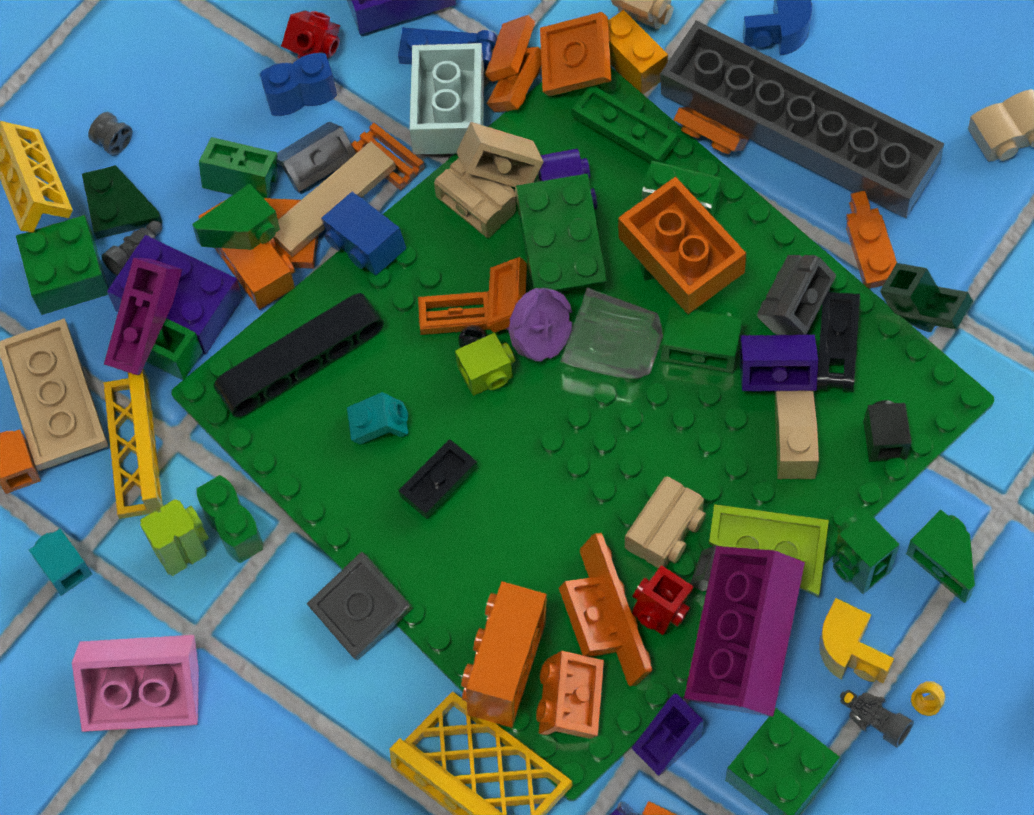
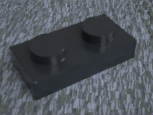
(438, 478)

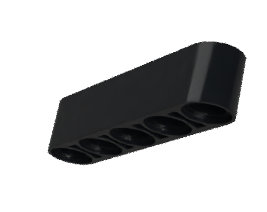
(298, 355)

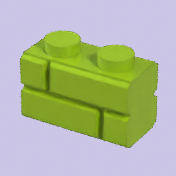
(175, 536)

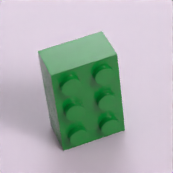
(560, 234)

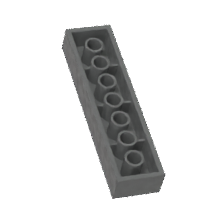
(801, 118)

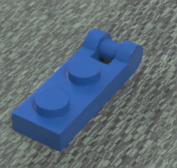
(416, 36)

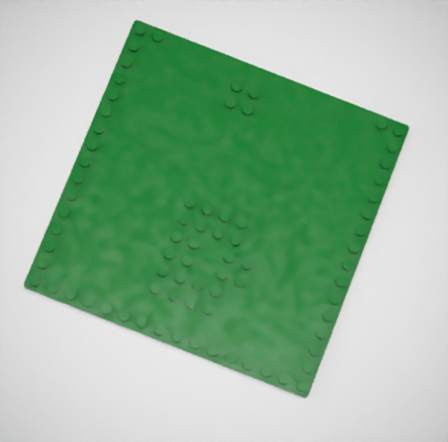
(560, 443)

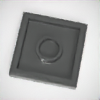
(359, 606)

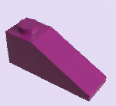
(142, 313)

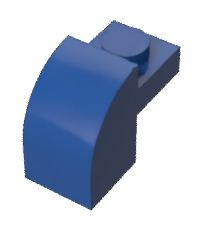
(786, 26)

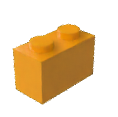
(635, 53)

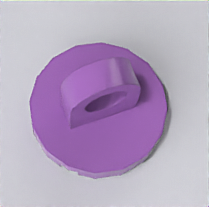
(540, 324)

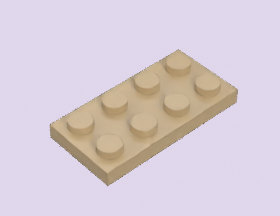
(51, 395)

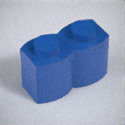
(298, 84)

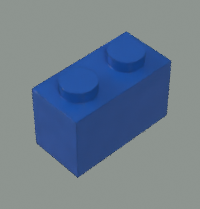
(363, 233)

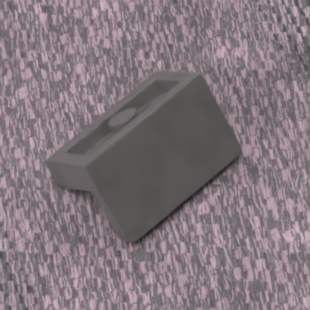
(315, 155)

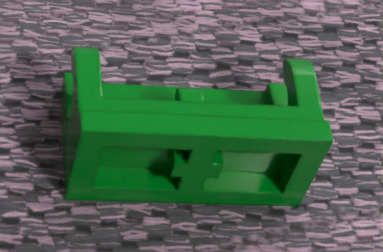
(232, 165)

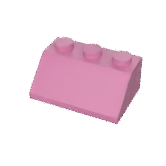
(137, 683)

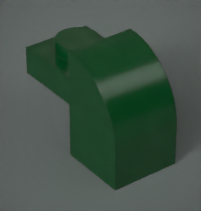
(923, 304)

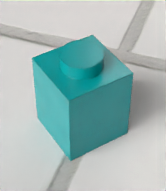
(60, 561)

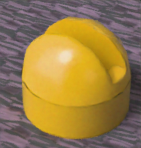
(931, 703)

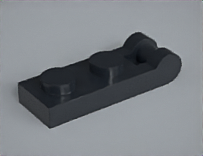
(838, 340)

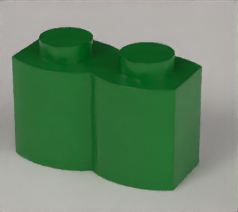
(229, 518)

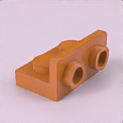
(570, 695)

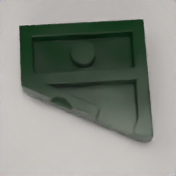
(116, 203)

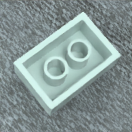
(445, 95)

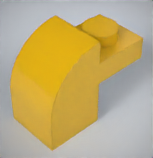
(842, 647)

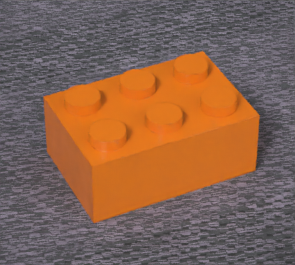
(681, 245)
(504, 653)

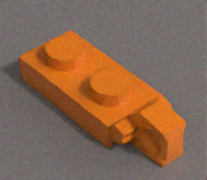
(869, 241)

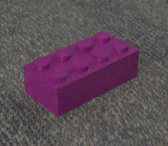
(744, 630)

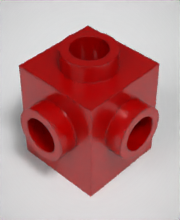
(311, 34)
(662, 600)

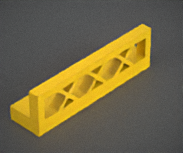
(20, 181)
(140, 413)

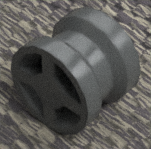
(110, 133)

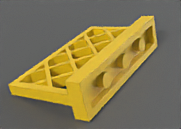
(451, 790)

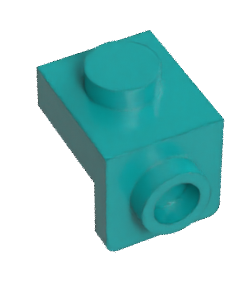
(377, 417)

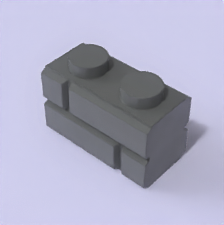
(796, 295)

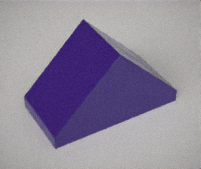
(669, 735)

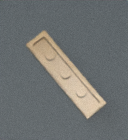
(358, 175)

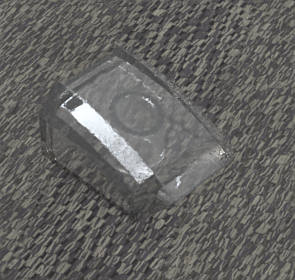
(613, 337)

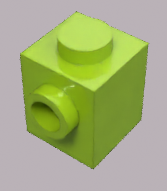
(485, 364)

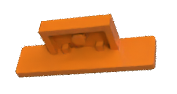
(602, 612)

